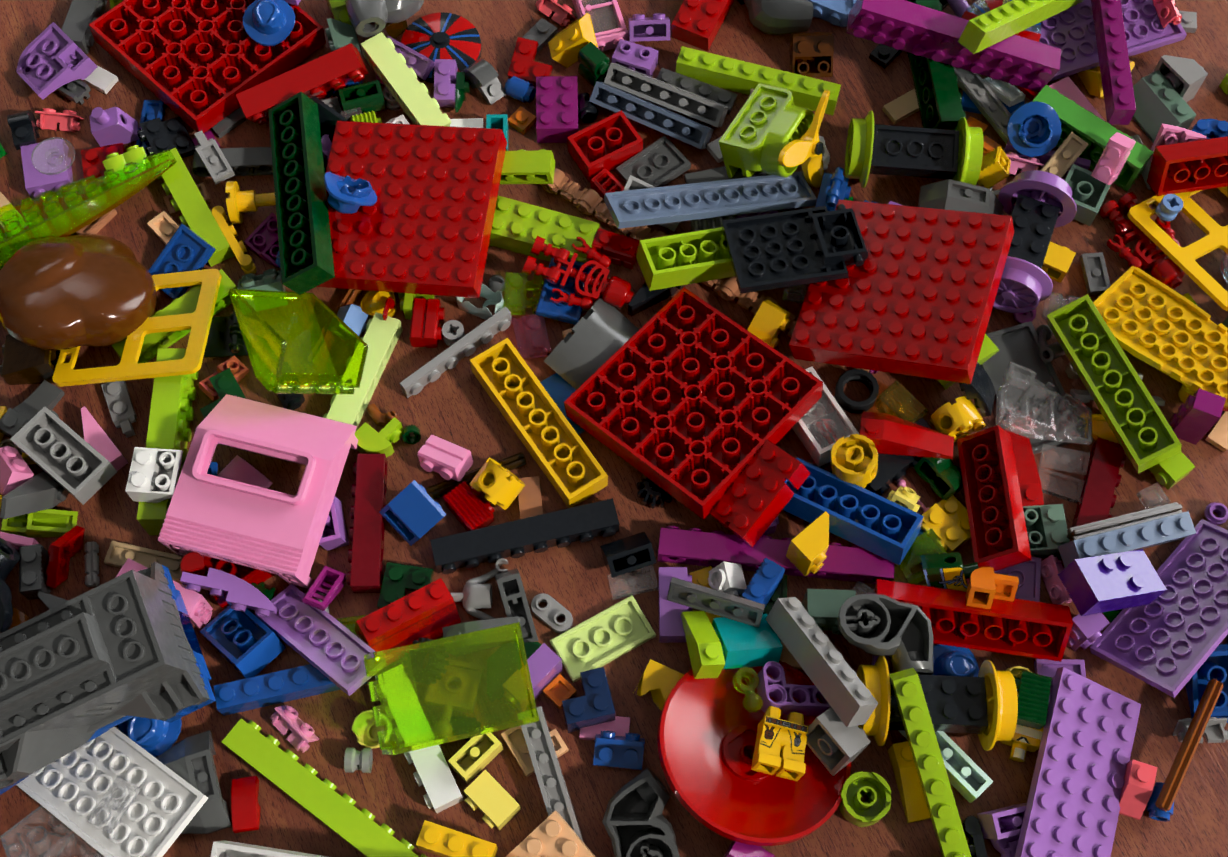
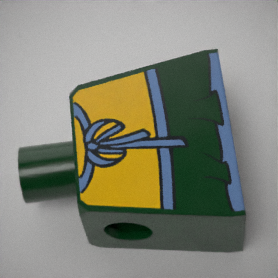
(947, 571)

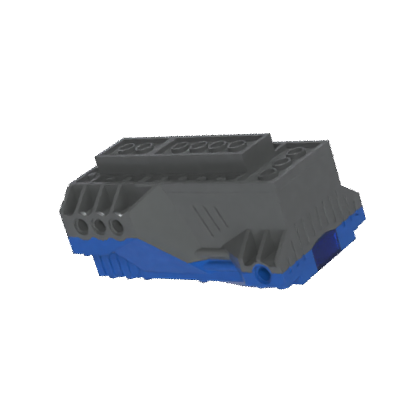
(94, 666)

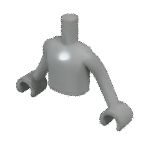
(479, 595)

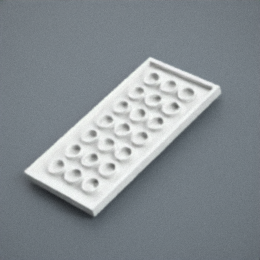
(81, 778)

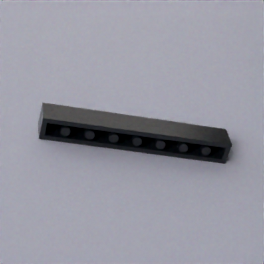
(525, 536)

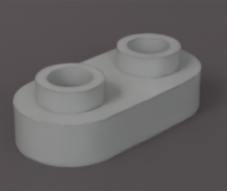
(551, 612)

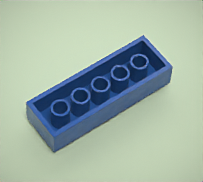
(856, 514)

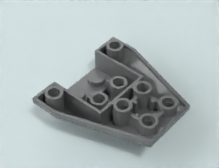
(959, 197)
(195, 764)

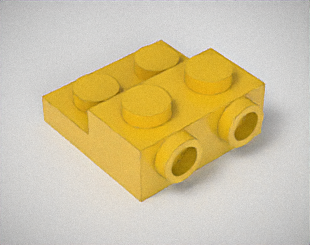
(949, 523)

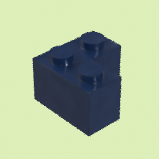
(594, 706)

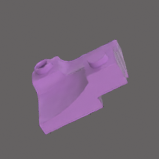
(53, 62)

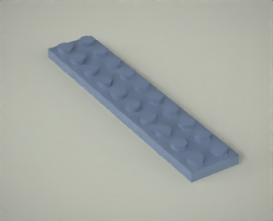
(708, 200)

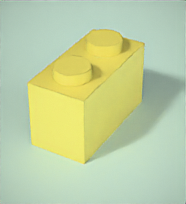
(475, 756)
(491, 800)

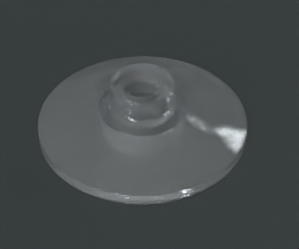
(48, 150)

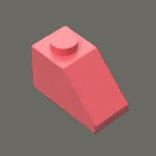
(1137, 788)

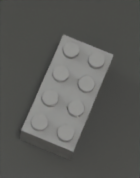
(64, 455)

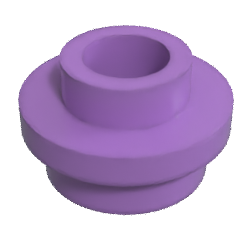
(1220, 509)

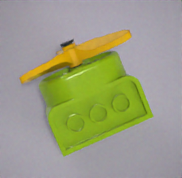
(775, 136)

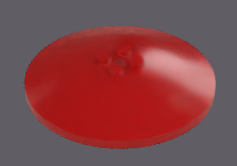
(705, 765)

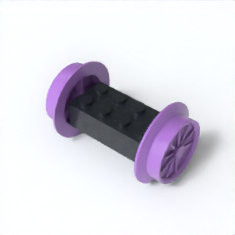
(1037, 206)

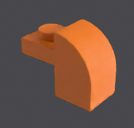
(987, 585)

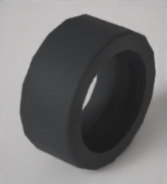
(863, 377)

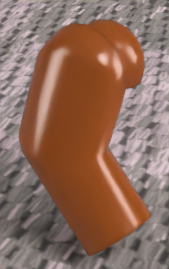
(379, 418)

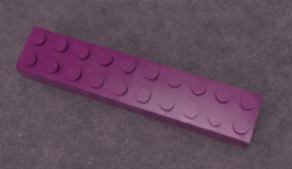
(936, 37)

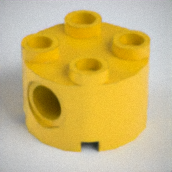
(957, 419)
(855, 460)
(497, 483)

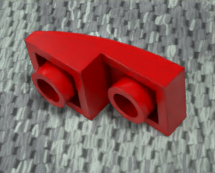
(245, 804)

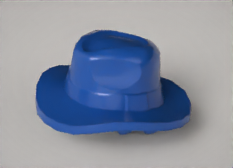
(269, 21)
(1034, 129)
(347, 193)
(954, 661)
(152, 734)

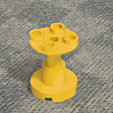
(245, 201)

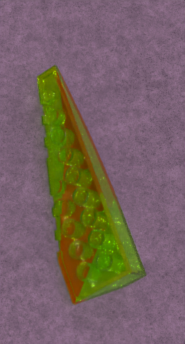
(75, 204)

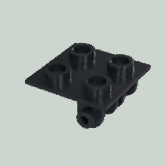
(225, 338)

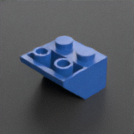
(413, 512)

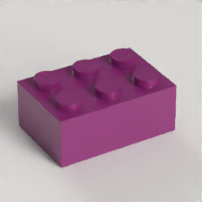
(556, 108)

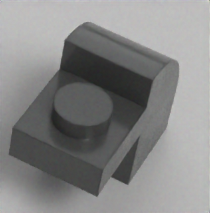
(484, 77)

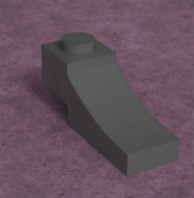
(16, 418)

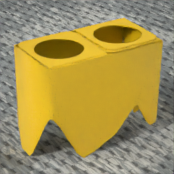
(659, 681)

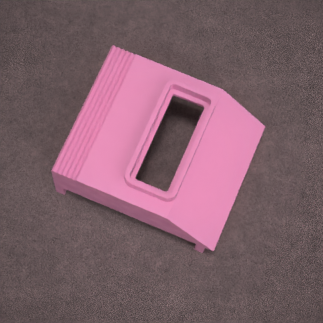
(251, 522)

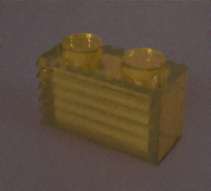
(900, 403)

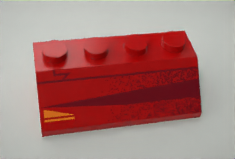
(409, 618)

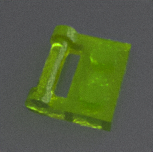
(924, 544)

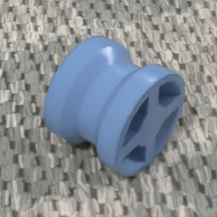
(1169, 207)

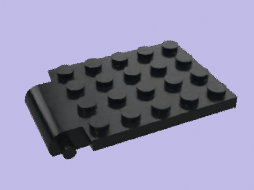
(793, 247)

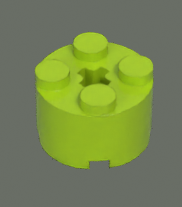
(877, 805)

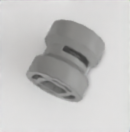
(358, 760)

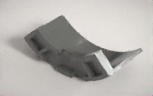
(594, 341)

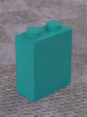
(747, 644)

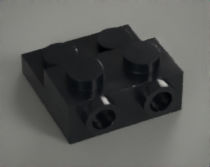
(166, 135)

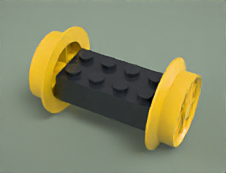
(955, 703)

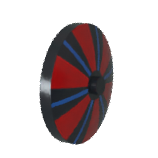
(444, 37)

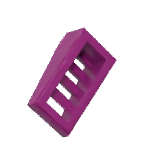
(331, 576)

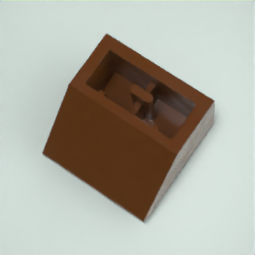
(812, 54)

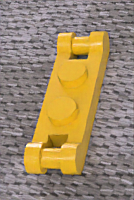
(230, 233)

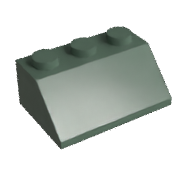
(1159, 104)

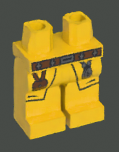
(780, 745)

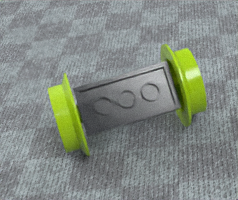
(913, 151)

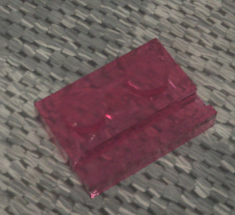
(531, 336)

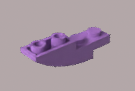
(239, 592)

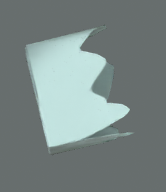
(494, 298)

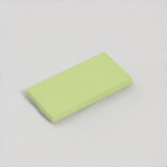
(603, 638)

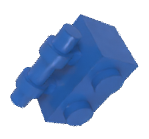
(833, 188)

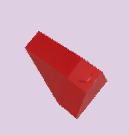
(904, 437)
(1027, 471)

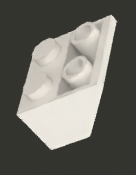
(153, 474)

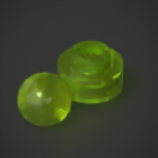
(752, 701)

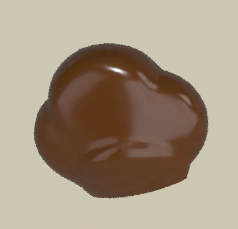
(74, 292)

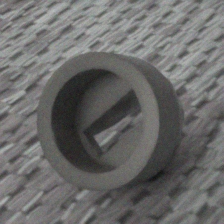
(496, 286)

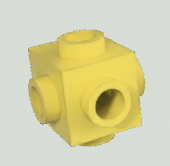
(905, 497)

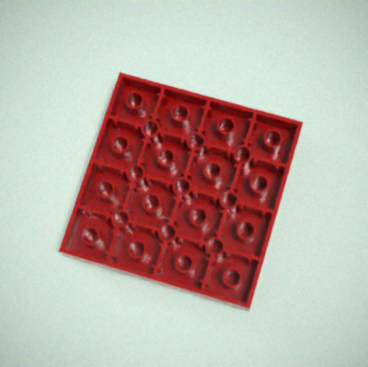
(199, 52)
(430, 210)
(917, 297)
(693, 400)

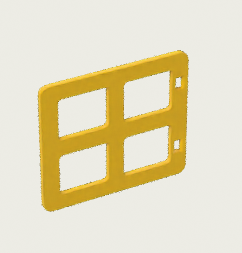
(1185, 256)
(129, 368)

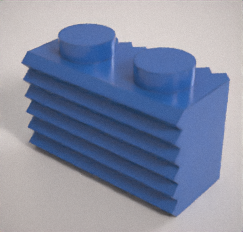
(764, 582)

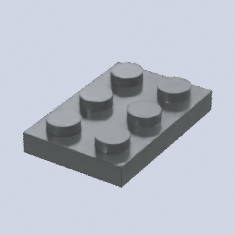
(655, 164)

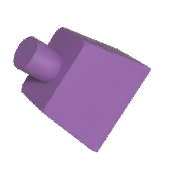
(113, 126)

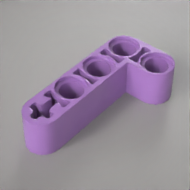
(784, 693)

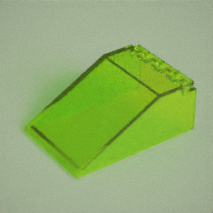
(298, 343)
(451, 688)

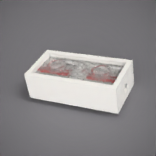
(823, 426)

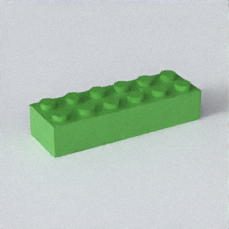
(1095, 133)

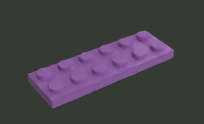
(319, 639)

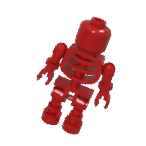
(1163, 267)
(614, 290)

